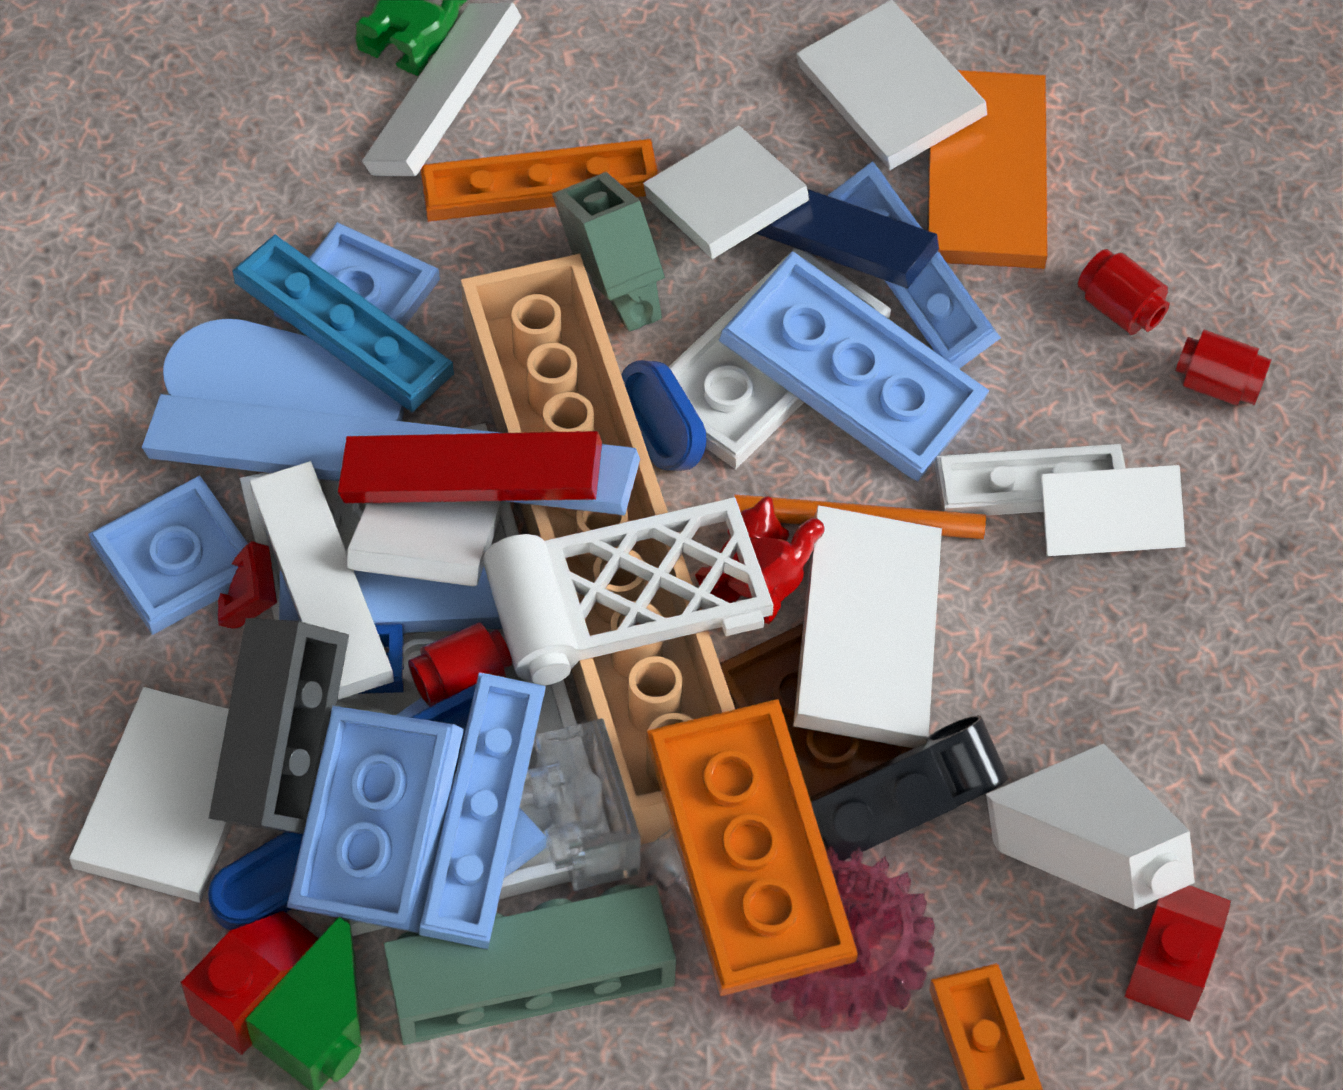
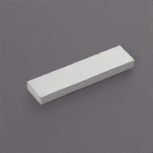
(441, 89)
(317, 571)

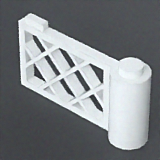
(548, 623)

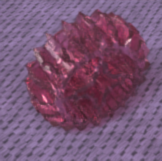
(884, 911)

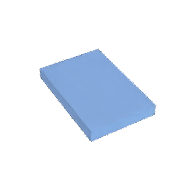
(375, 818)

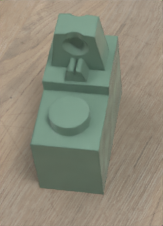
(615, 245)

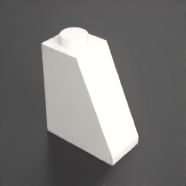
(1094, 828)

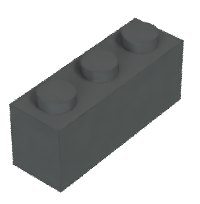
(277, 723)

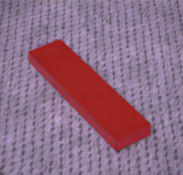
(471, 467)

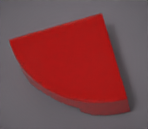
(251, 587)

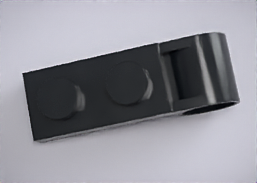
(910, 789)

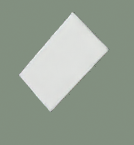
(1113, 510)

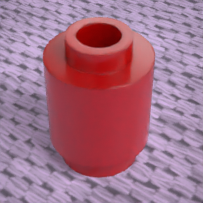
(1124, 291)
(1223, 368)
(456, 660)

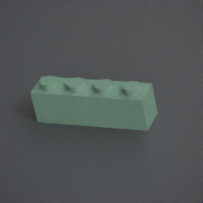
(534, 964)

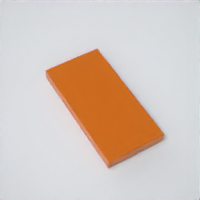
(993, 177)
(750, 847)

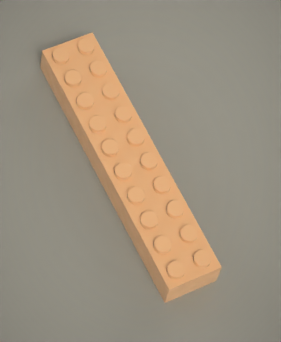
(555, 371)

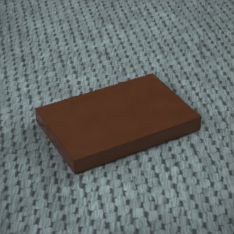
(771, 673)

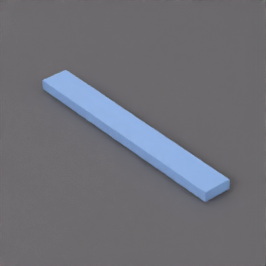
(281, 438)

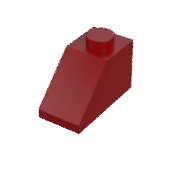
(1179, 951)
(242, 973)

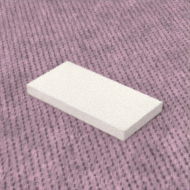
(733, 396)
(869, 629)

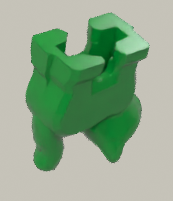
(410, 25)

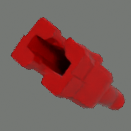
(778, 559)

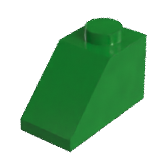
(313, 1013)

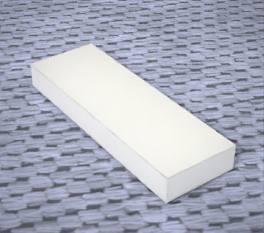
(1012, 479)

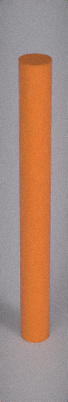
(952, 523)

